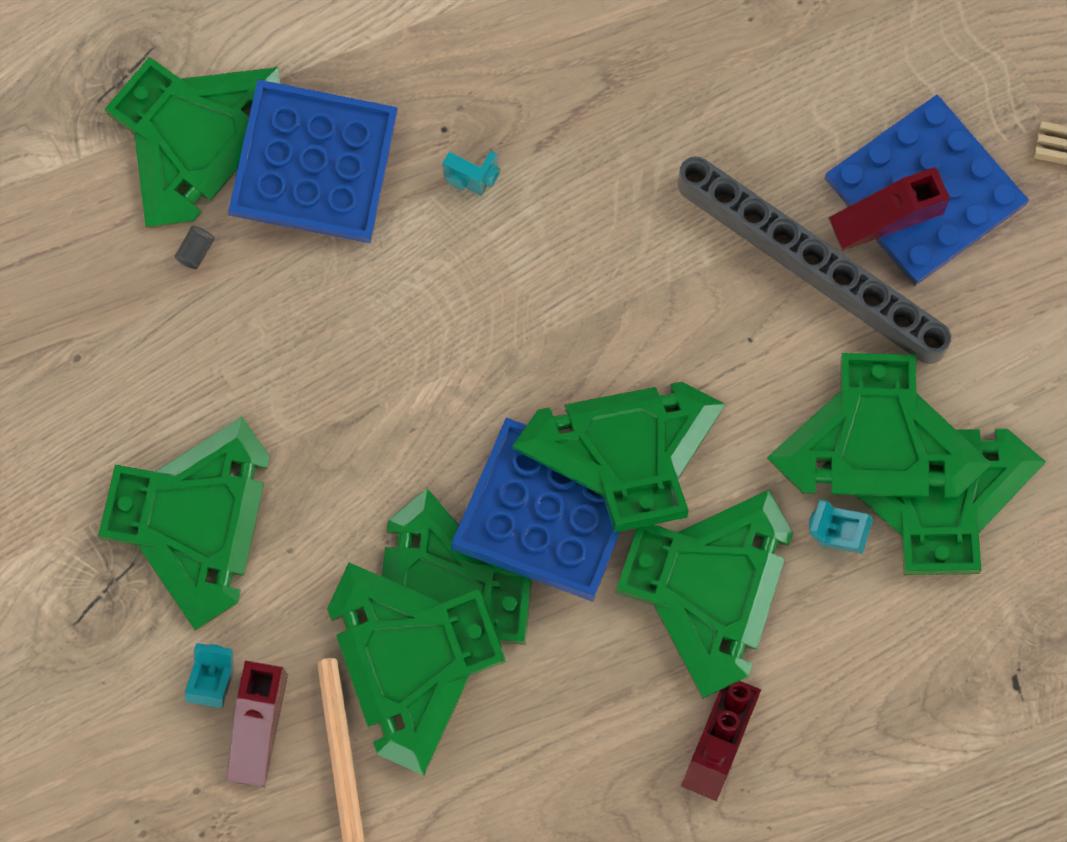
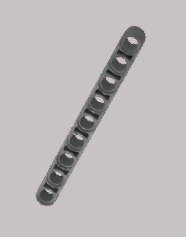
(819, 275)

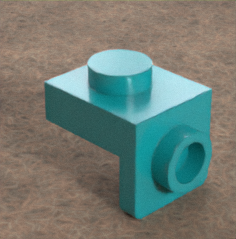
(467, 175)
(840, 528)
(210, 675)

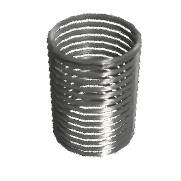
(207, 244)

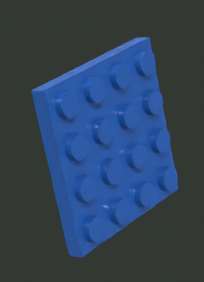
(313, 161)
(977, 186)
(536, 521)

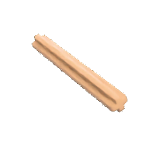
(340, 750)

